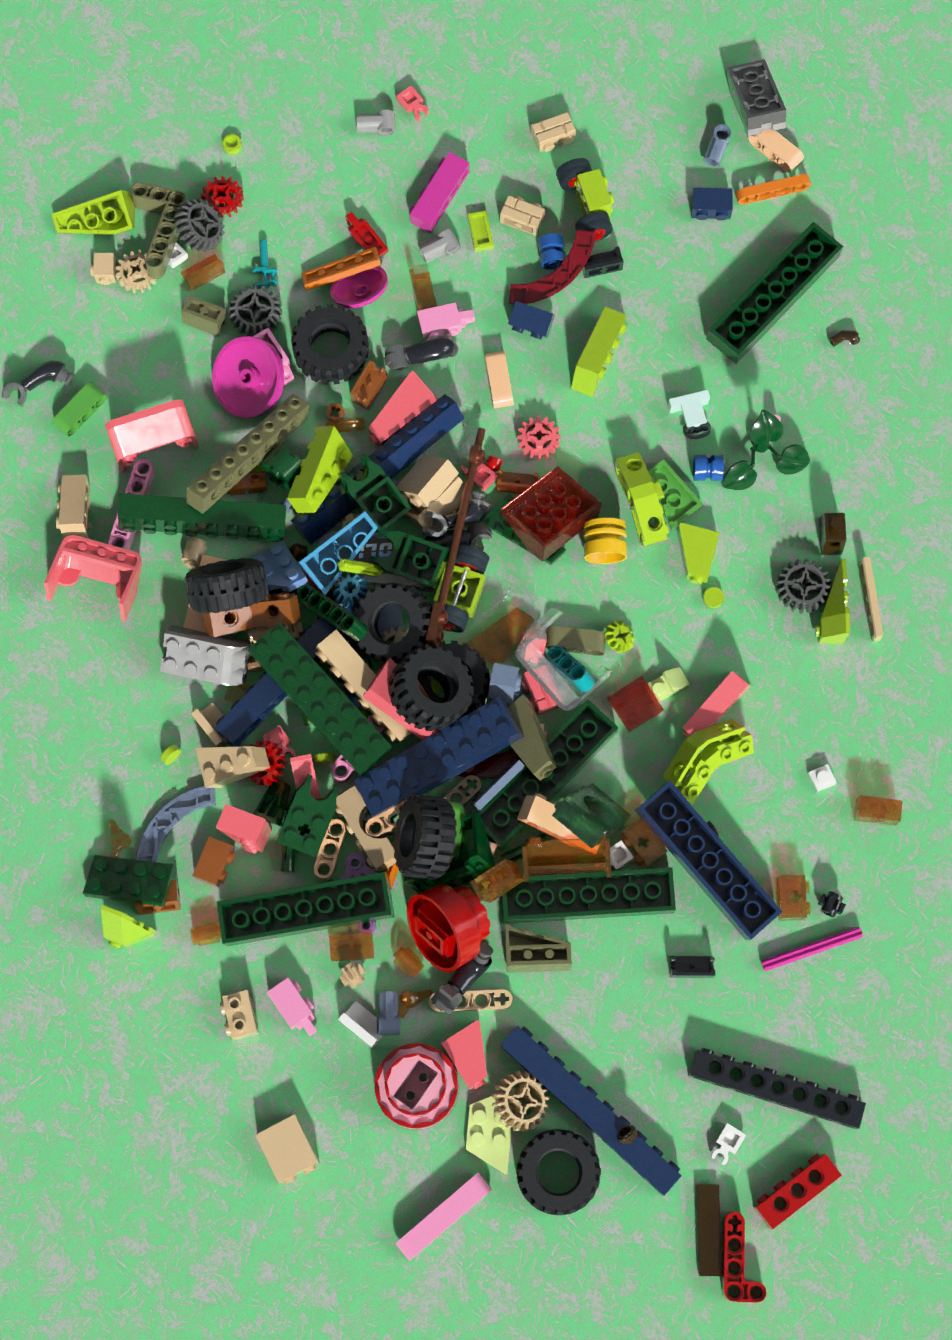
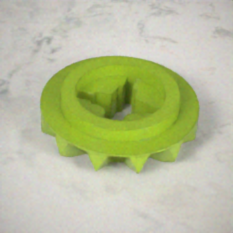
(619, 644)

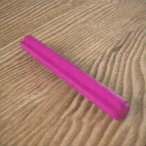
(811, 948)

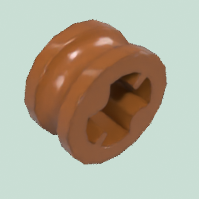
(335, 406)

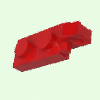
(365, 235)

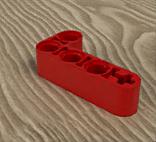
(739, 1257)

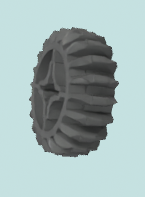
(195, 228)
(240, 308)
(812, 586)

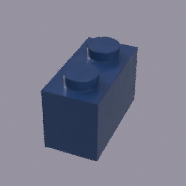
(712, 203)
(531, 320)

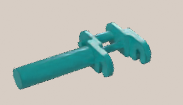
(264, 267)

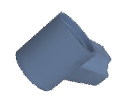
(717, 145)
(388, 1020)

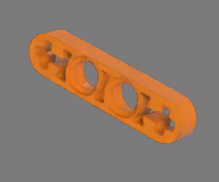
(773, 189)

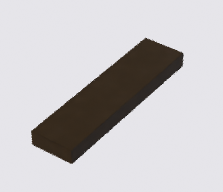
(709, 1230)

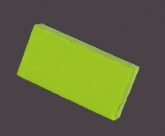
(480, 230)

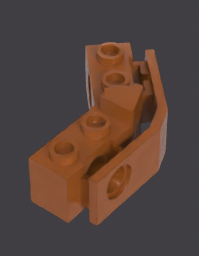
(268, 612)

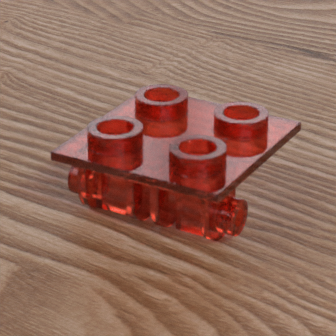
(635, 704)

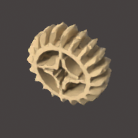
(526, 1085)

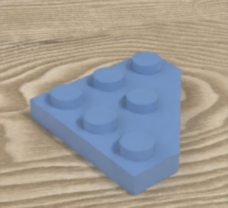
(281, 568)

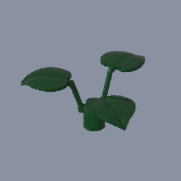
(765, 429)

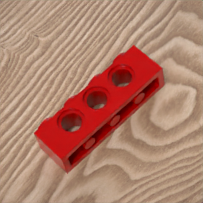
(827, 1175)

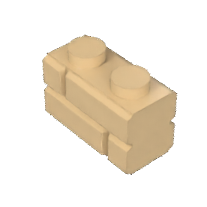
(553, 132)
(522, 215)

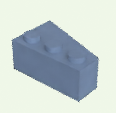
(505, 683)

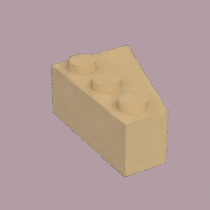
(73, 506)
(230, 764)

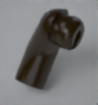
(843, 335)

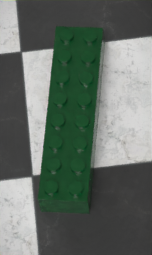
(774, 292)
(223, 518)
(319, 699)
(571, 749)
(591, 896)
(305, 909)

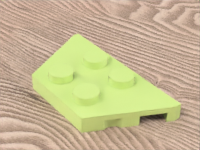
(487, 1136)

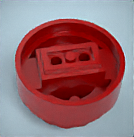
(447, 925)

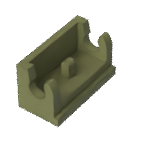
(203, 315)

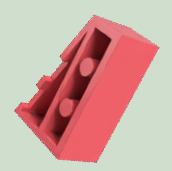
(244, 828)

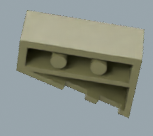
(535, 952)

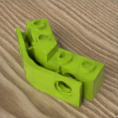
(642, 497)
(720, 744)

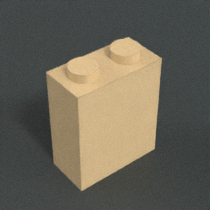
(427, 480)
(287, 1149)

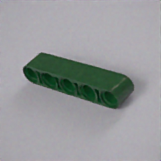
(332, 612)

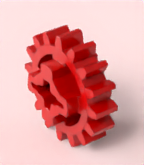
(222, 195)
(275, 763)

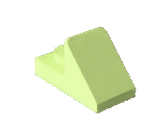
(669, 683)

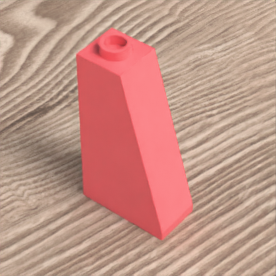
(402, 408)
(378, 695)
(717, 704)

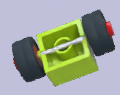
(591, 195)
(465, 587)

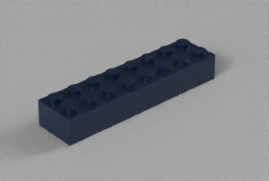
(440, 757)
(708, 861)

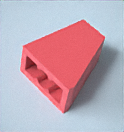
(301, 767)
(467, 1054)

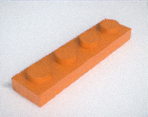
(341, 268)

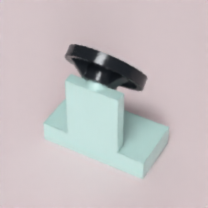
(693, 413)

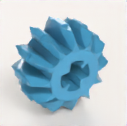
(344, 587)

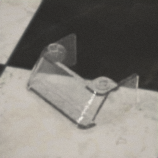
(545, 674)

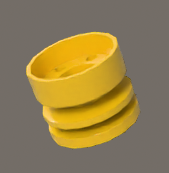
(605, 540)

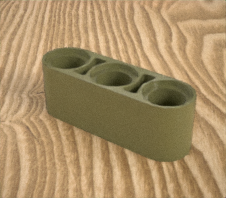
(576, 640)

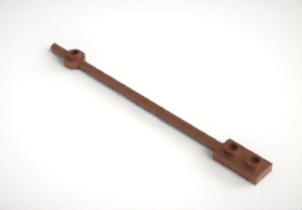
(439, 615)

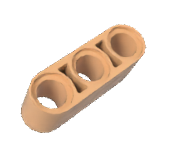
(777, 149)
(498, 379)
(383, 819)
(330, 860)

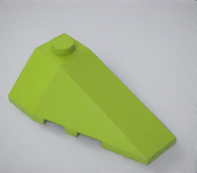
(102, 215)
(835, 617)
(123, 929)

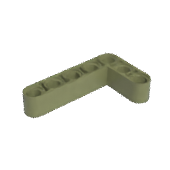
(165, 202)

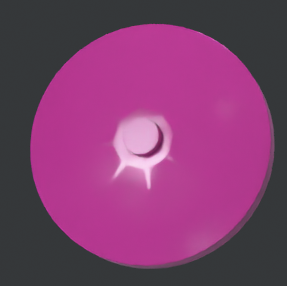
(248, 377)

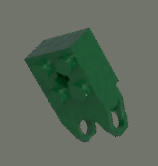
(370, 489)
(406, 557)
(307, 810)

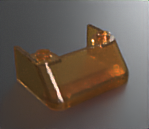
(565, 857)

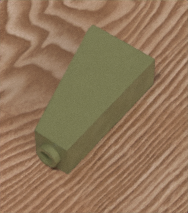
(533, 746)

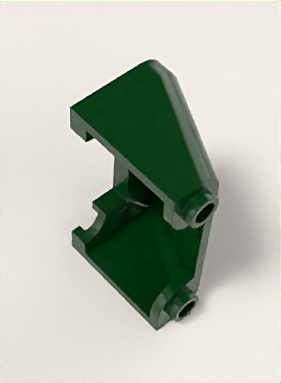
(473, 859)

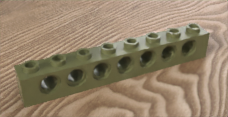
(247, 453)

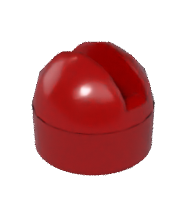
(494, 463)

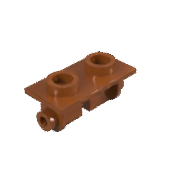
(254, 482)

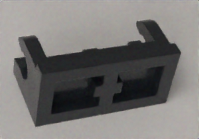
(603, 263)
(692, 967)

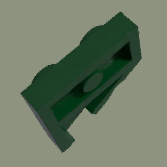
(274, 803)

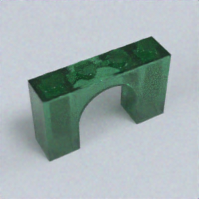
(590, 814)

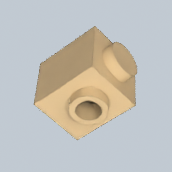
(104, 268)

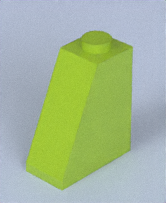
(697, 551)

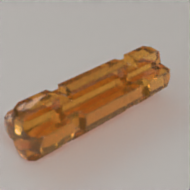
(348, 425)

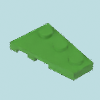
(678, 499)

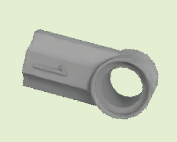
(382, 123)
(444, 244)

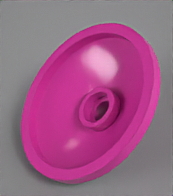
(360, 288)

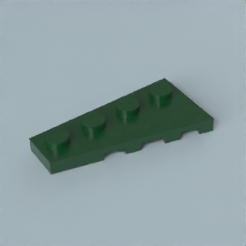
(497, 523)

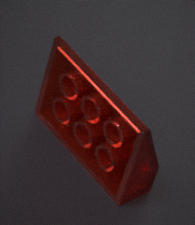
(551, 513)

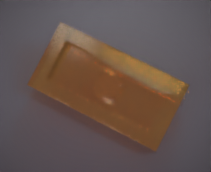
(203, 272)
(422, 290)

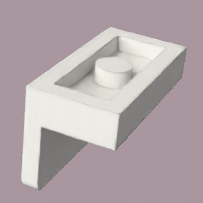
(361, 1023)

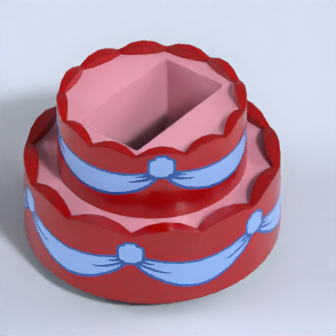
(400, 1075)

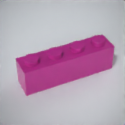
(439, 192)

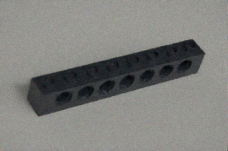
(853, 1106)

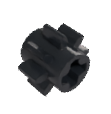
(831, 904)

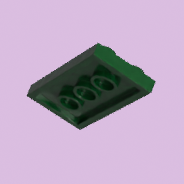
(129, 880)

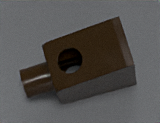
(832, 530)

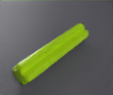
(360, 567)

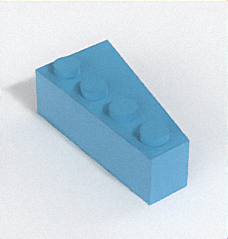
(345, 544)

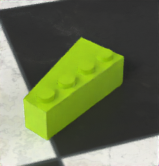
(599, 351)
(319, 470)

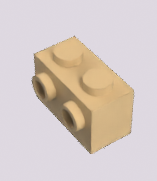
(239, 1015)

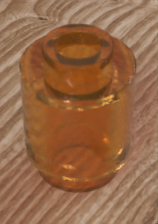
(206, 934)
(408, 961)

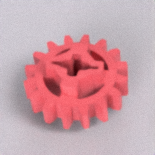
(530, 437)

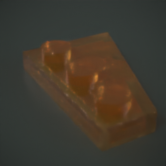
(501, 637)

